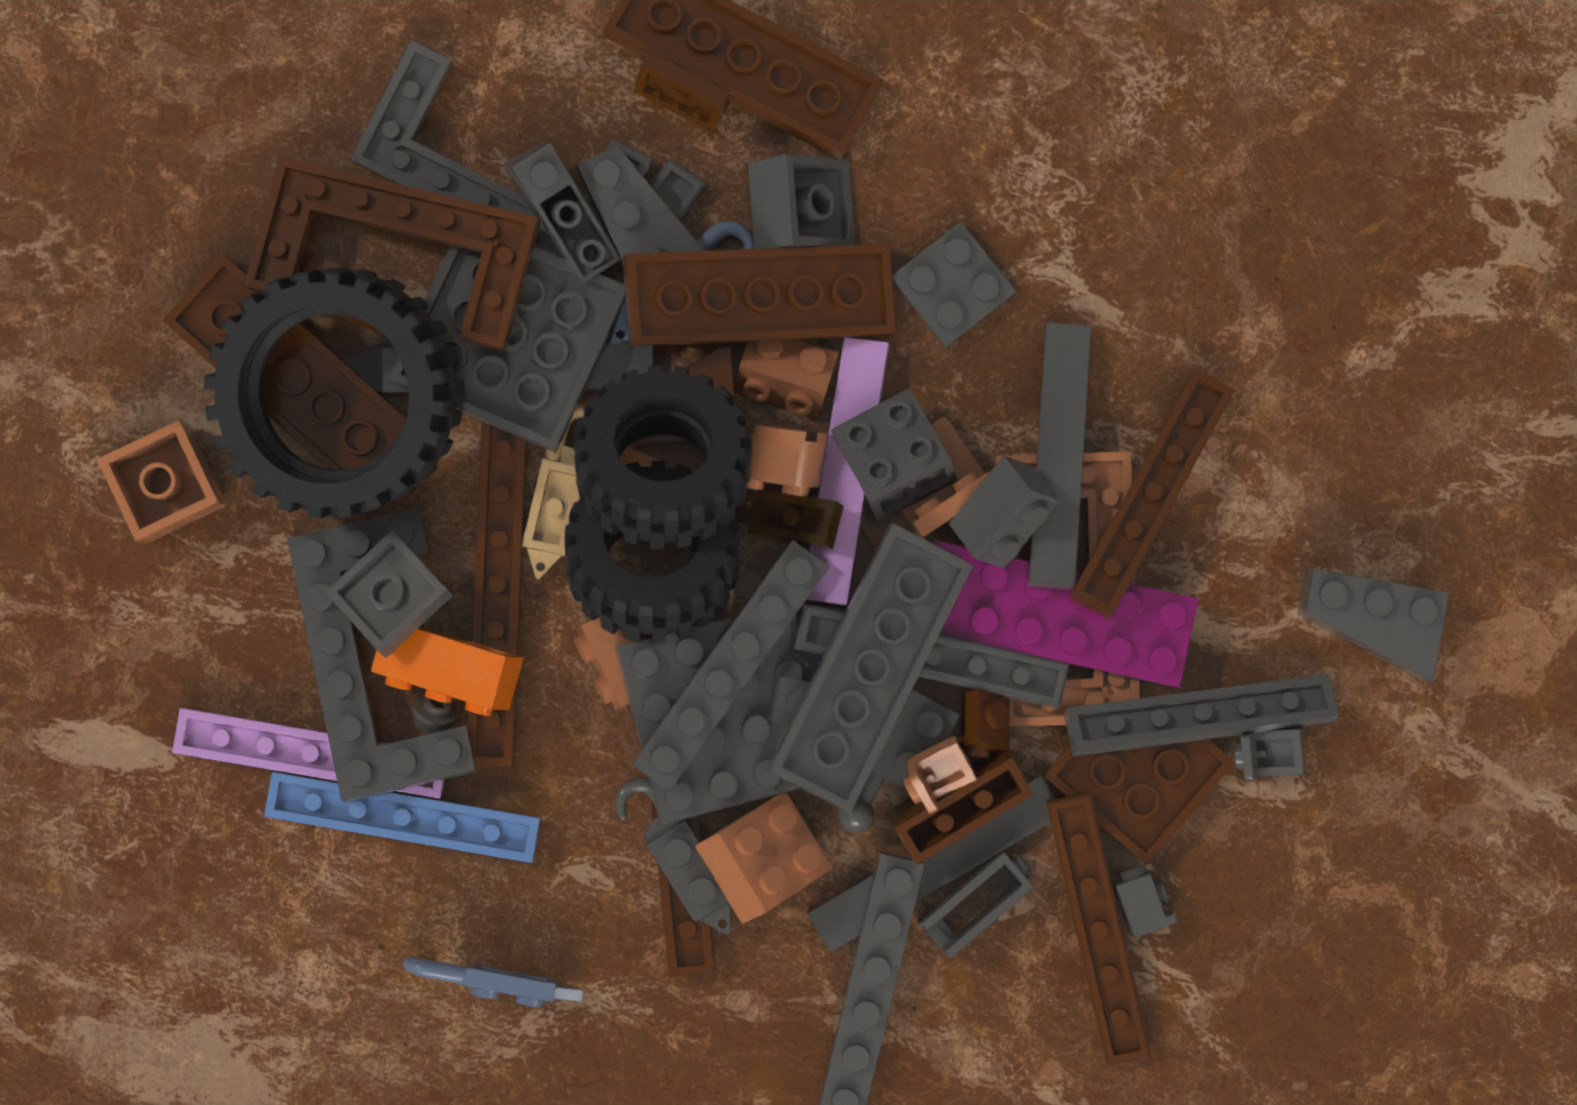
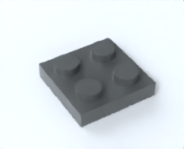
(953, 285)
(388, 594)

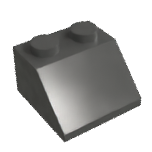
(801, 202)

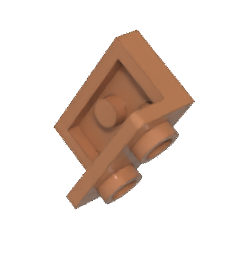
(786, 374)

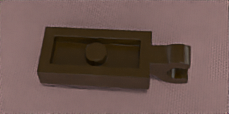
(791, 517)

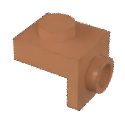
(938, 773)

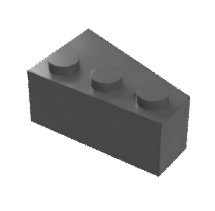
(1379, 616)

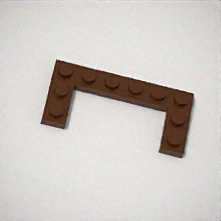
(499, 234)

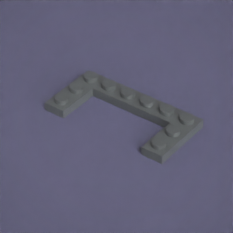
(393, 154)
(359, 762)

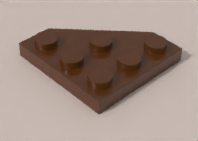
(1143, 791)

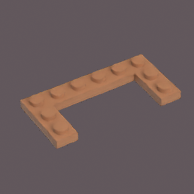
(1104, 486)

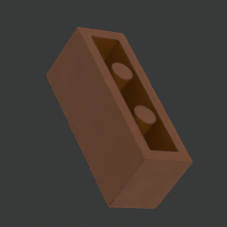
(960, 812)

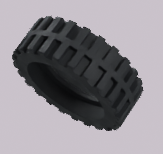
(242, 404)

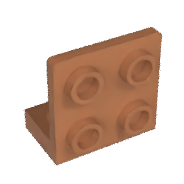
(943, 505)

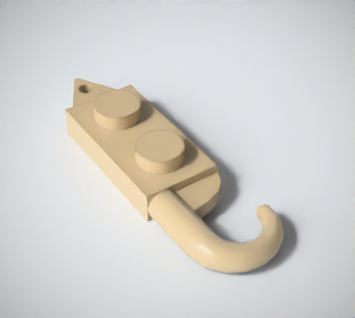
(551, 505)

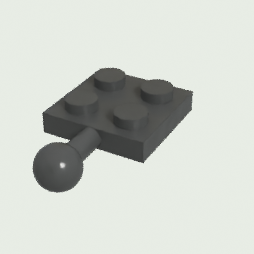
(916, 729)

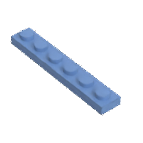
(404, 818)

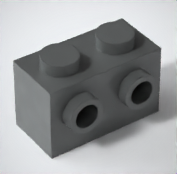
(1004, 512)

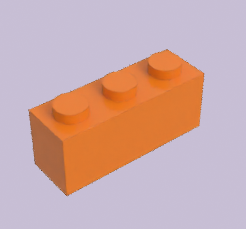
(452, 668)

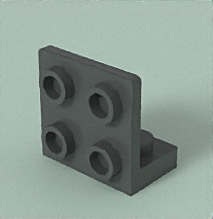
(894, 454)

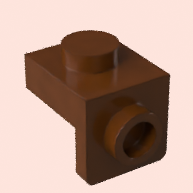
(985, 726)

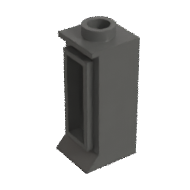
(1014, 874)

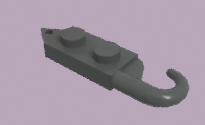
(680, 861)

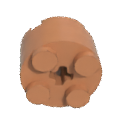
(786, 457)

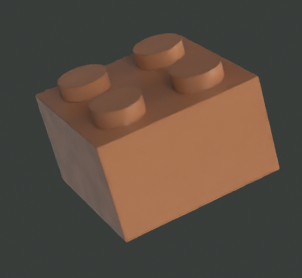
(162, 482)
(763, 857)

